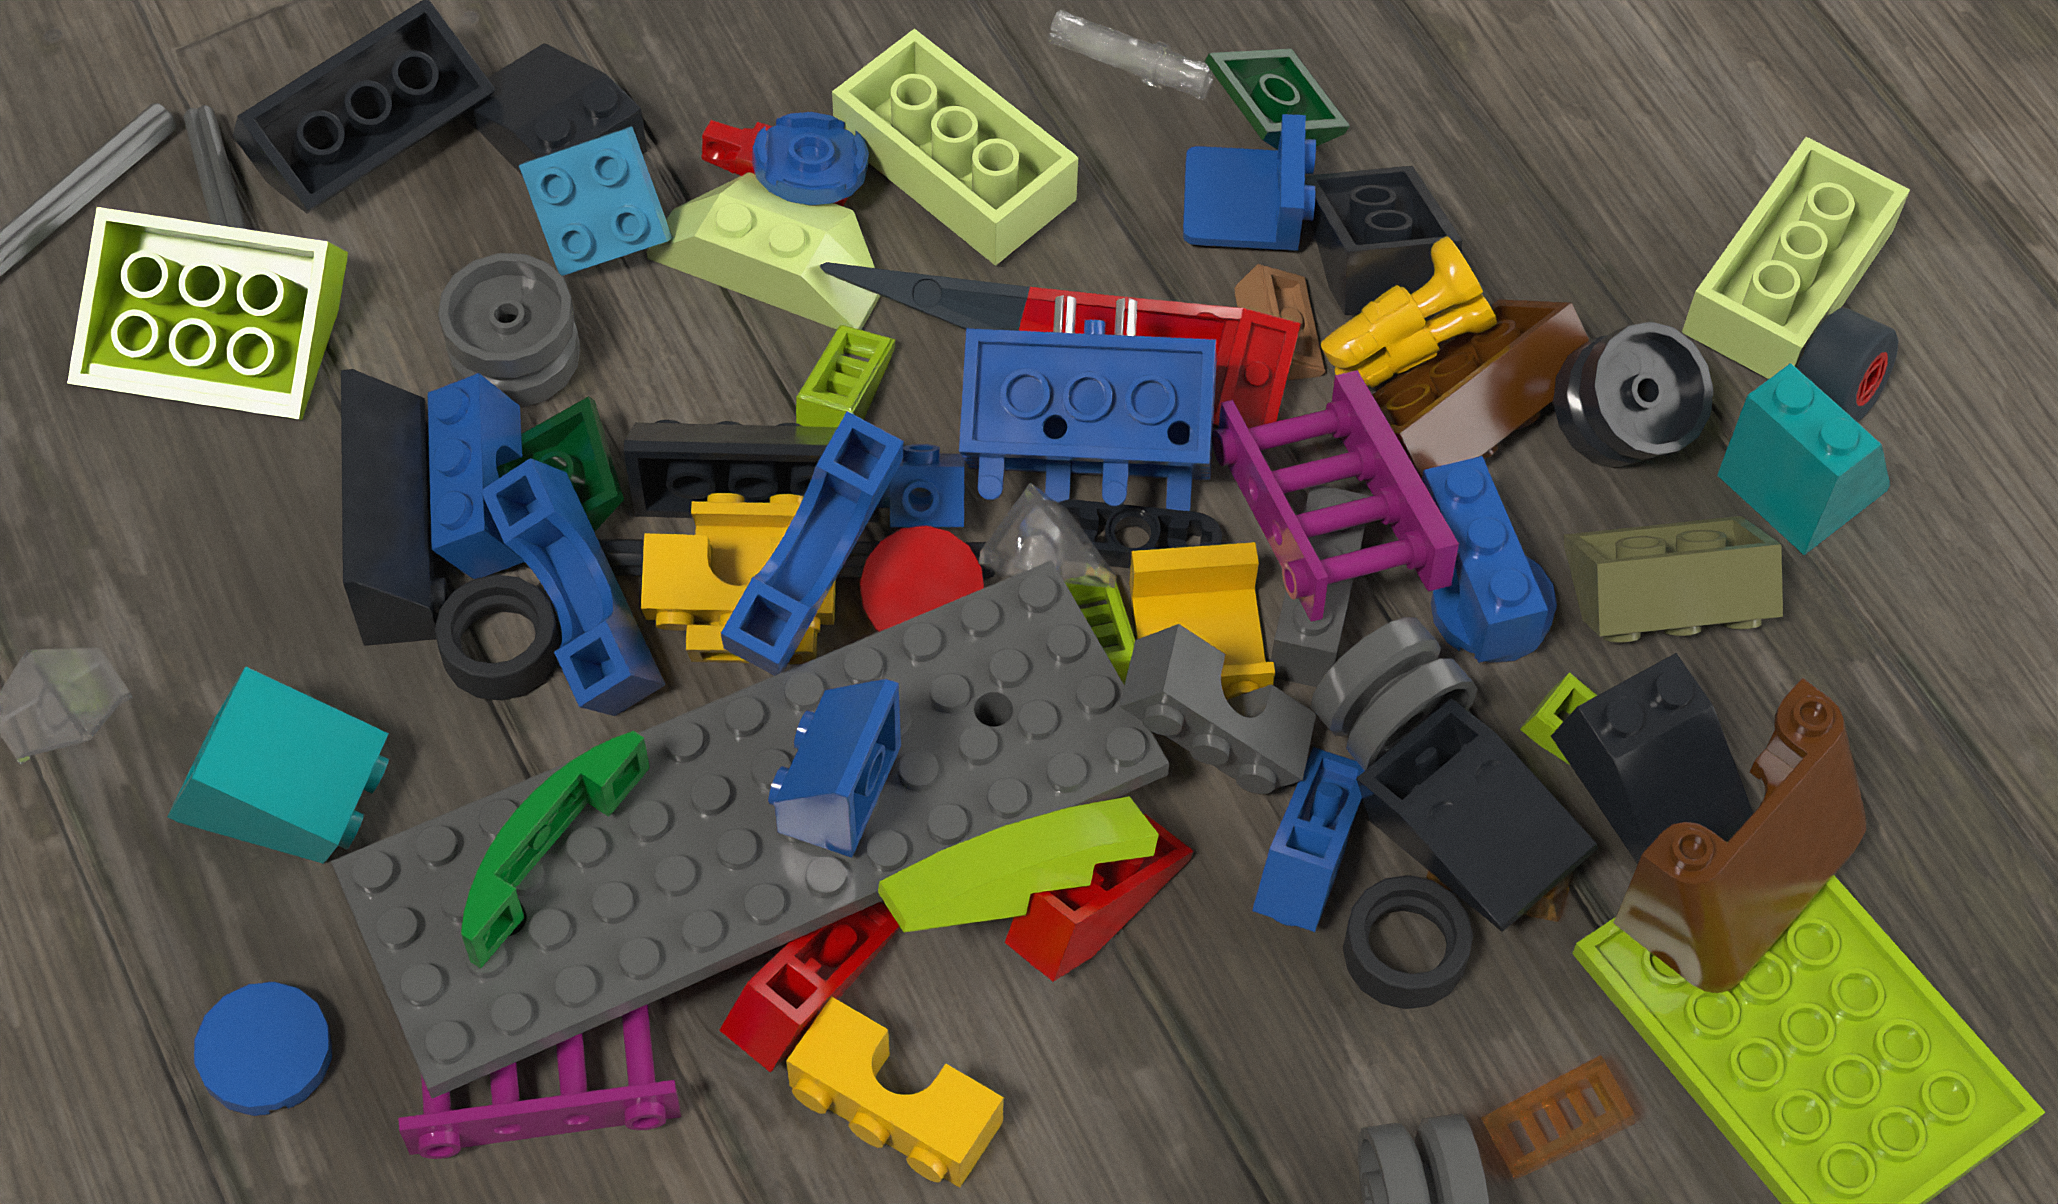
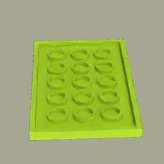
(1825, 1060)

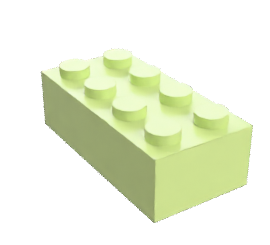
(957, 146)
(1794, 259)

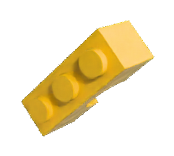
(684, 589)
(936, 1128)

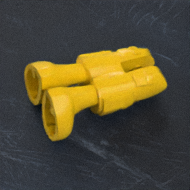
(1392, 329)

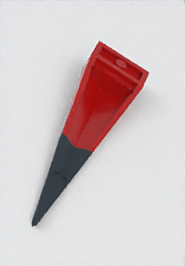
(1250, 345)

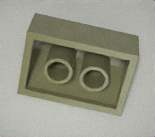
(1675, 577)

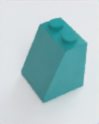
(1802, 460)
(281, 771)

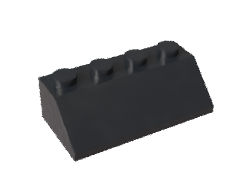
(361, 107)
(685, 463)
(387, 512)

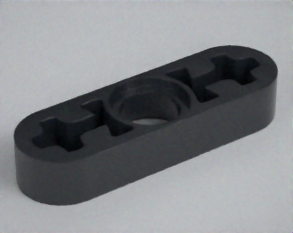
(1152, 520)

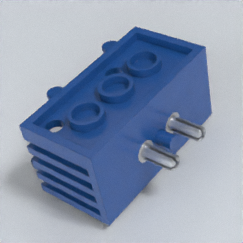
(1088, 406)

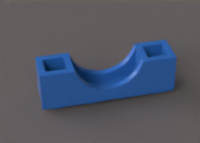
(815, 547)
(600, 638)

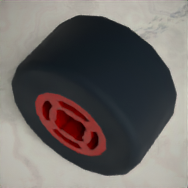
(1850, 360)

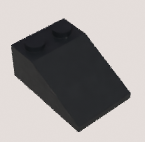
(550, 105)
(1376, 232)
(1655, 757)

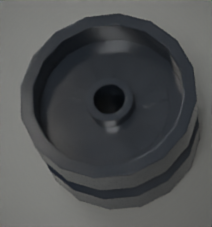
(1633, 395)

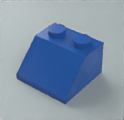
(839, 766)

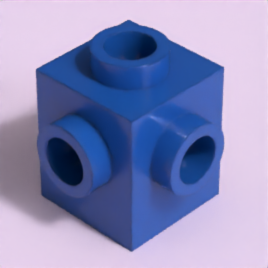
(939, 474)

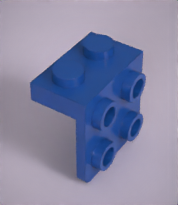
(1250, 193)

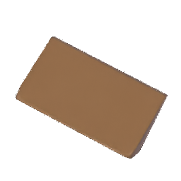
(1285, 297)

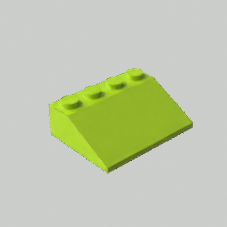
(205, 313)

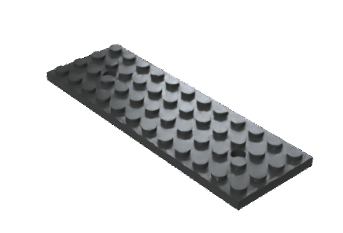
(998, 724)

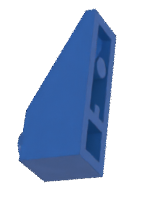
(1310, 842)

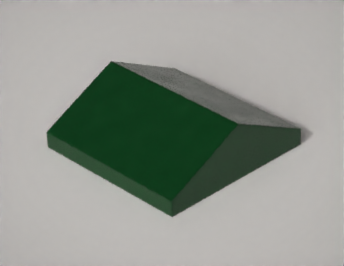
(1275, 84)
(578, 446)

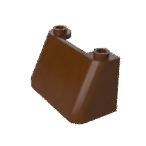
(1723, 905)

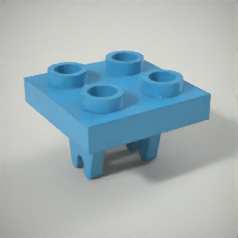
(595, 201)

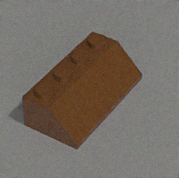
(1481, 384)

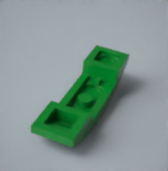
(594, 778)

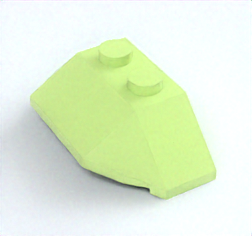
(771, 250)

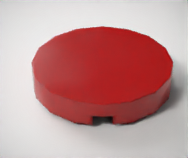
(916, 574)

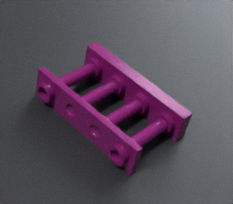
(1372, 456)
(638, 1106)

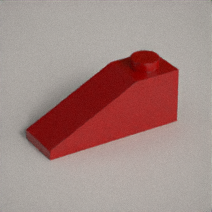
(1075, 923)
(800, 980)

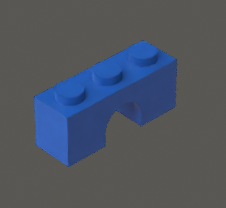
(469, 435)
(1497, 587)

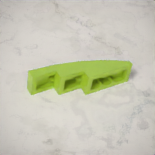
(1001, 868)

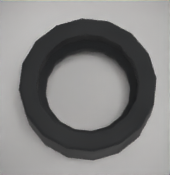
(491, 596)
(1418, 897)

